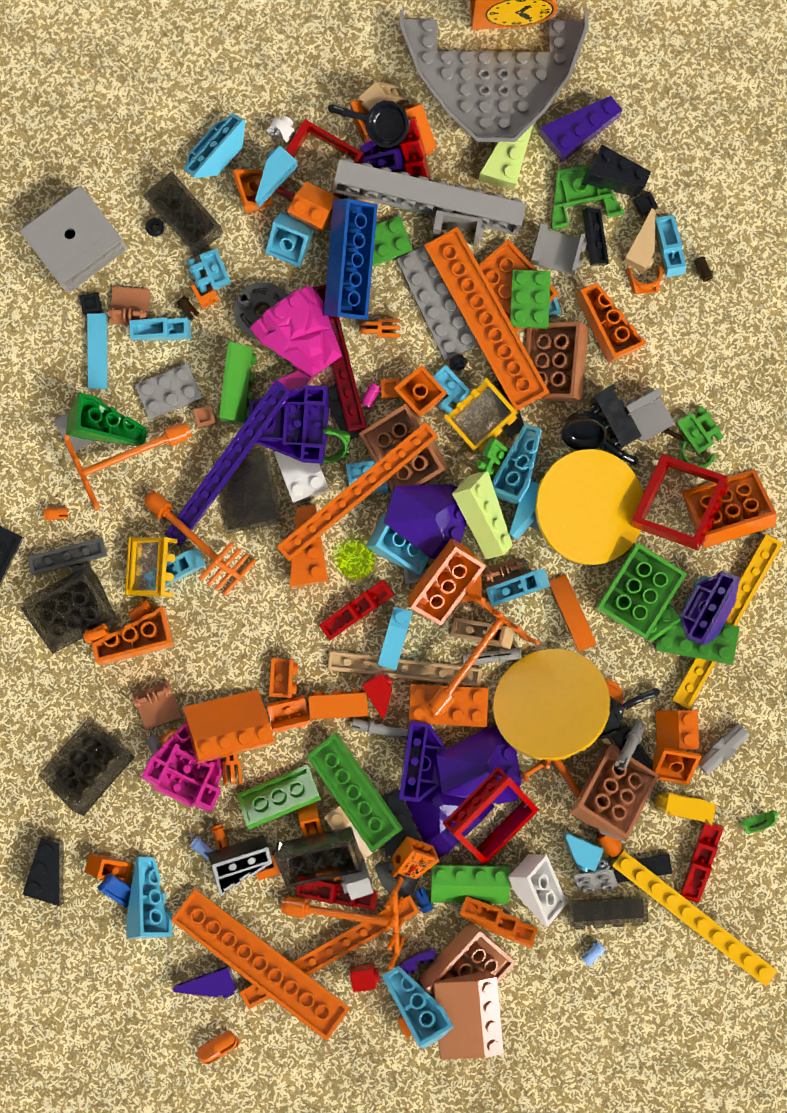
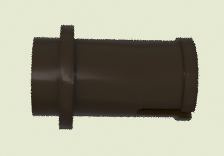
(703, 269)
(186, 307)

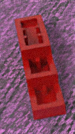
(414, 152)
(356, 609)
(701, 862)
(333, 893)

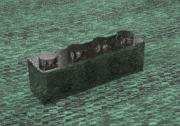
(607, 911)

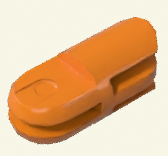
(380, 328)
(231, 768)
(218, 1047)

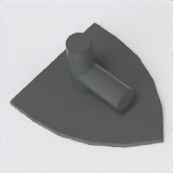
(388, 881)

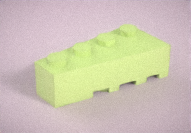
(506, 162)
(483, 514)

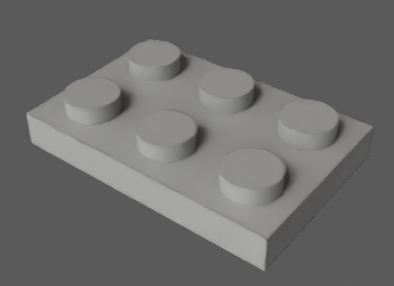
(169, 391)

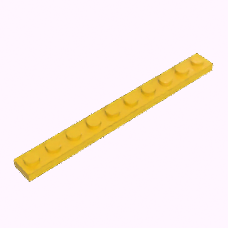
(747, 587)
(694, 918)

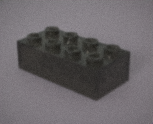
(183, 214)
(318, 857)

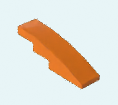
(572, 613)
(498, 922)

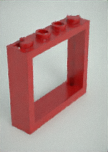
(298, 140)
(651, 491)
(478, 802)

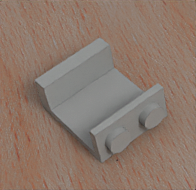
(462, 221)
(558, 250)

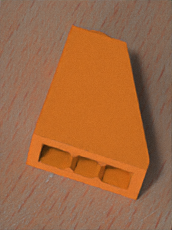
(416, 109)

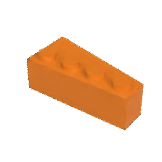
(608, 324)
(310, 564)
(135, 639)

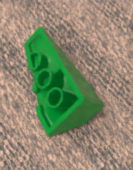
(98, 422)

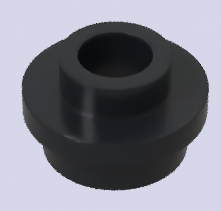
(155, 221)
(458, 362)

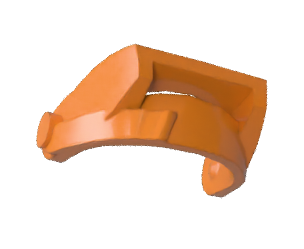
(642, 288)

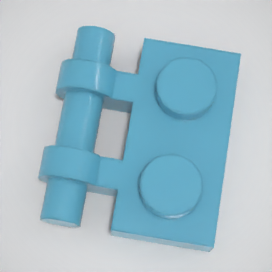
(214, 268)
(453, 386)

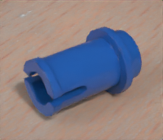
(423, 901)

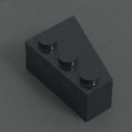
(614, 417)
(403, 816)
(239, 861)

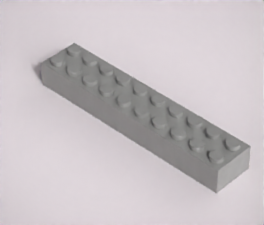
(426, 196)

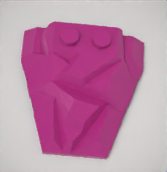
(299, 332)
(178, 776)

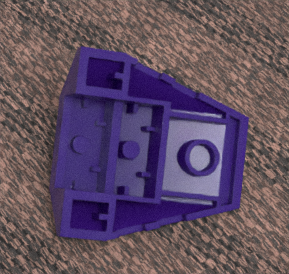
(299, 425)
(425, 516)
(472, 760)
(430, 815)

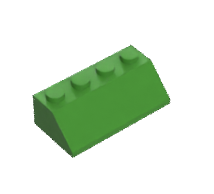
(236, 384)
(478, 881)

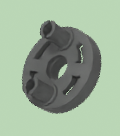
(248, 303)

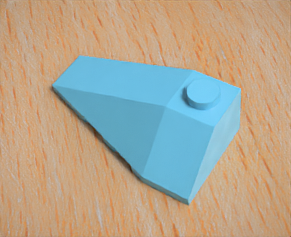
(517, 468)
(146, 907)
(420, 1011)

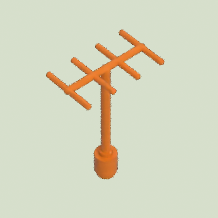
(172, 435)
(163, 509)
(443, 698)
(610, 845)
(301, 908)

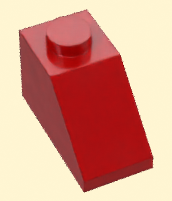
(379, 691)

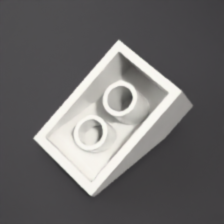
(302, 479)
(538, 887)

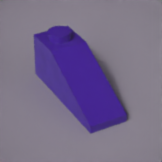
(212, 984)

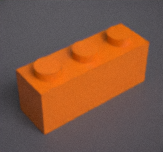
(338, 704)

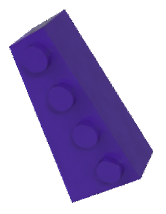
(578, 128)

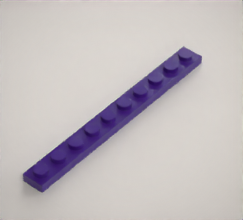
(230, 459)

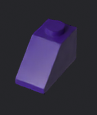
(390, 159)

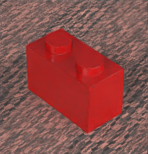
(364, 977)

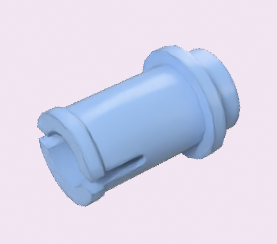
(201, 847)
(593, 953)

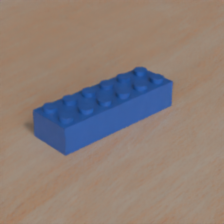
(350, 259)

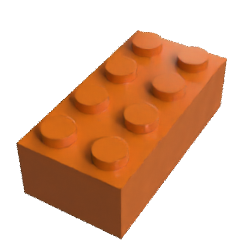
(466, 710)

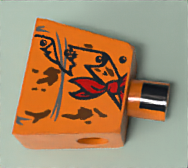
(413, 858)

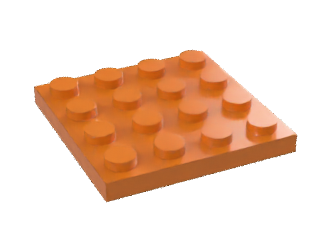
(499, 269)

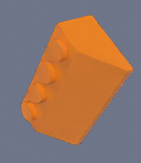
(446, 582)

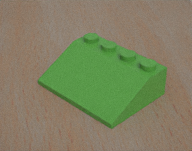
(640, 590)

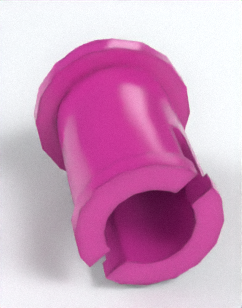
(370, 395)

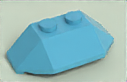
(216, 148)

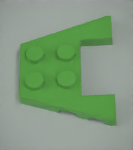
(571, 193)

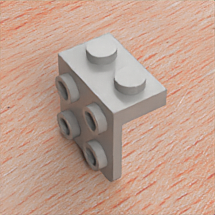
(649, 414)

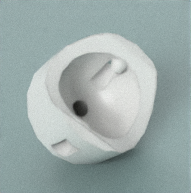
(281, 128)

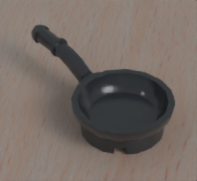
(385, 122)
(588, 432)
(617, 710)

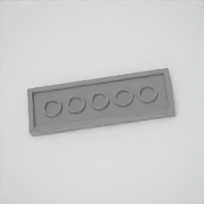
(436, 304)

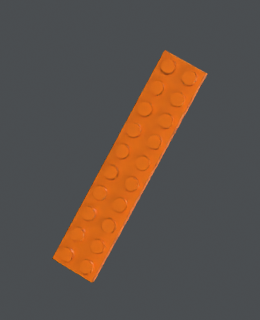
(486, 319)
(260, 964)

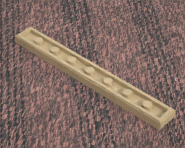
(405, 669)

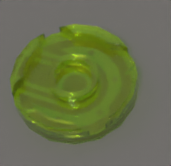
(361, 560)

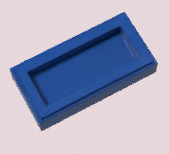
(116, 889)

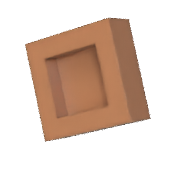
(204, 416)

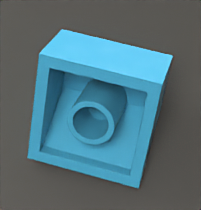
(289, 239)
(583, 852)

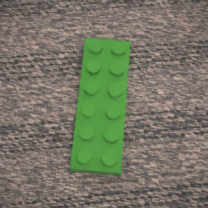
(354, 792)

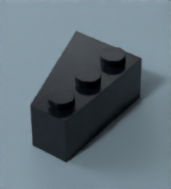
(615, 173)
(46, 873)

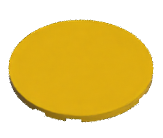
(588, 506)
(551, 704)

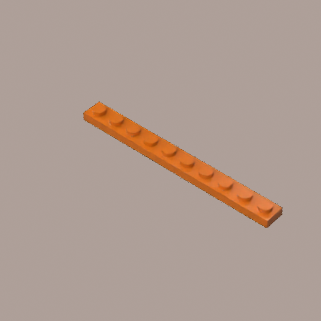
(357, 491)
(335, 948)

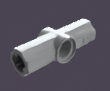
(723, 749)

